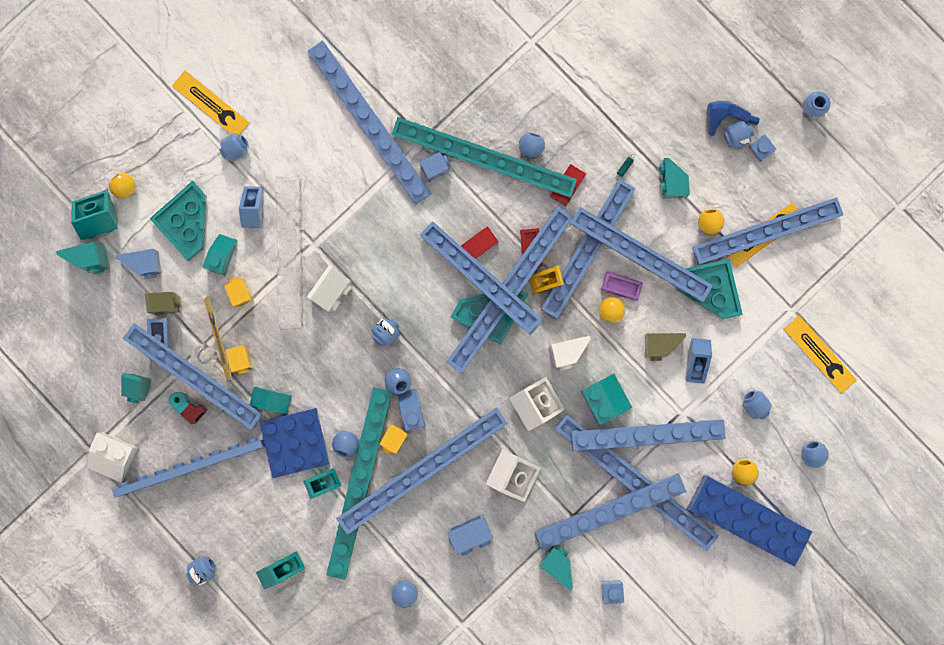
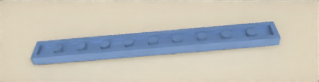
(369, 122)
(514, 282)
(421, 471)
(635, 480)

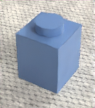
(435, 166)
(612, 592)

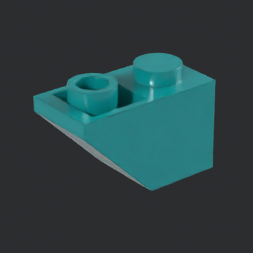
(675, 180)

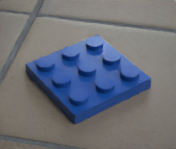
(294, 443)

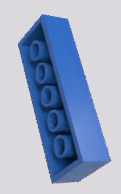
(749, 520)

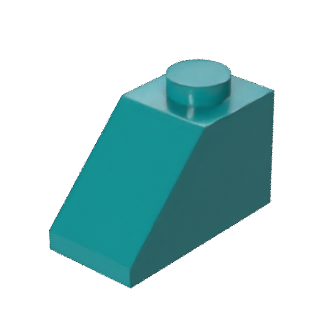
(220, 254)
(134, 387)
(558, 566)
(280, 570)

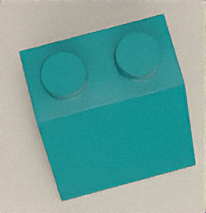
(93, 215)
(88, 257)
(606, 399)

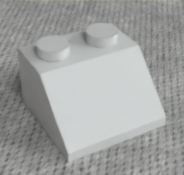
(330, 289)
(568, 352)
(537, 404)
(110, 456)
(513, 475)

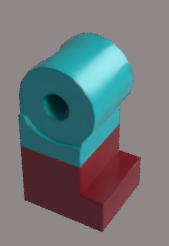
(185, 408)

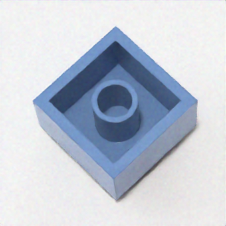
(470, 534)

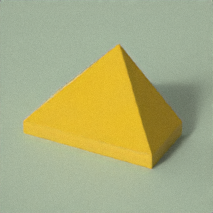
(546, 280)

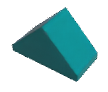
(270, 400)
(322, 483)

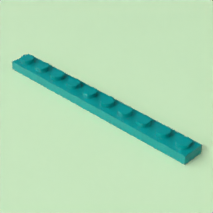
(484, 157)
(360, 478)

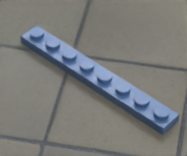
(767, 231)
(586, 251)
(641, 254)
(481, 278)
(192, 376)
(647, 435)
(181, 469)
(610, 511)

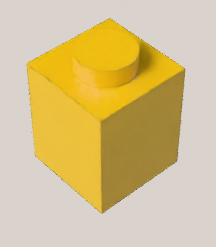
(238, 292)
(239, 359)
(393, 439)

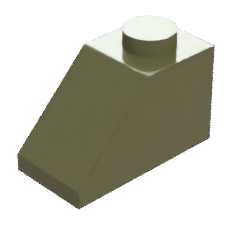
(162, 303)
(661, 344)

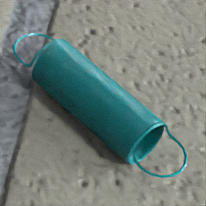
(623, 169)

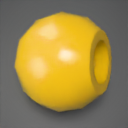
(122, 185)
(711, 221)
(612, 309)
(745, 472)

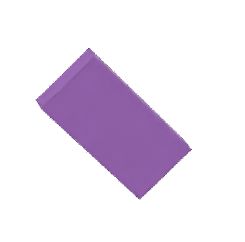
(622, 286)

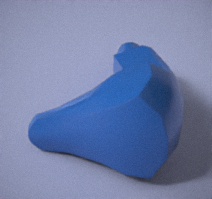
(719, 110)

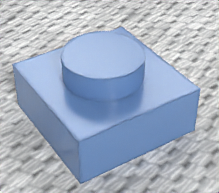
(762, 148)

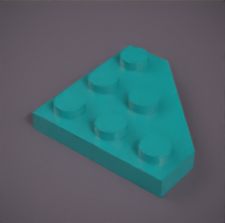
(184, 220)
(723, 296)
(470, 308)

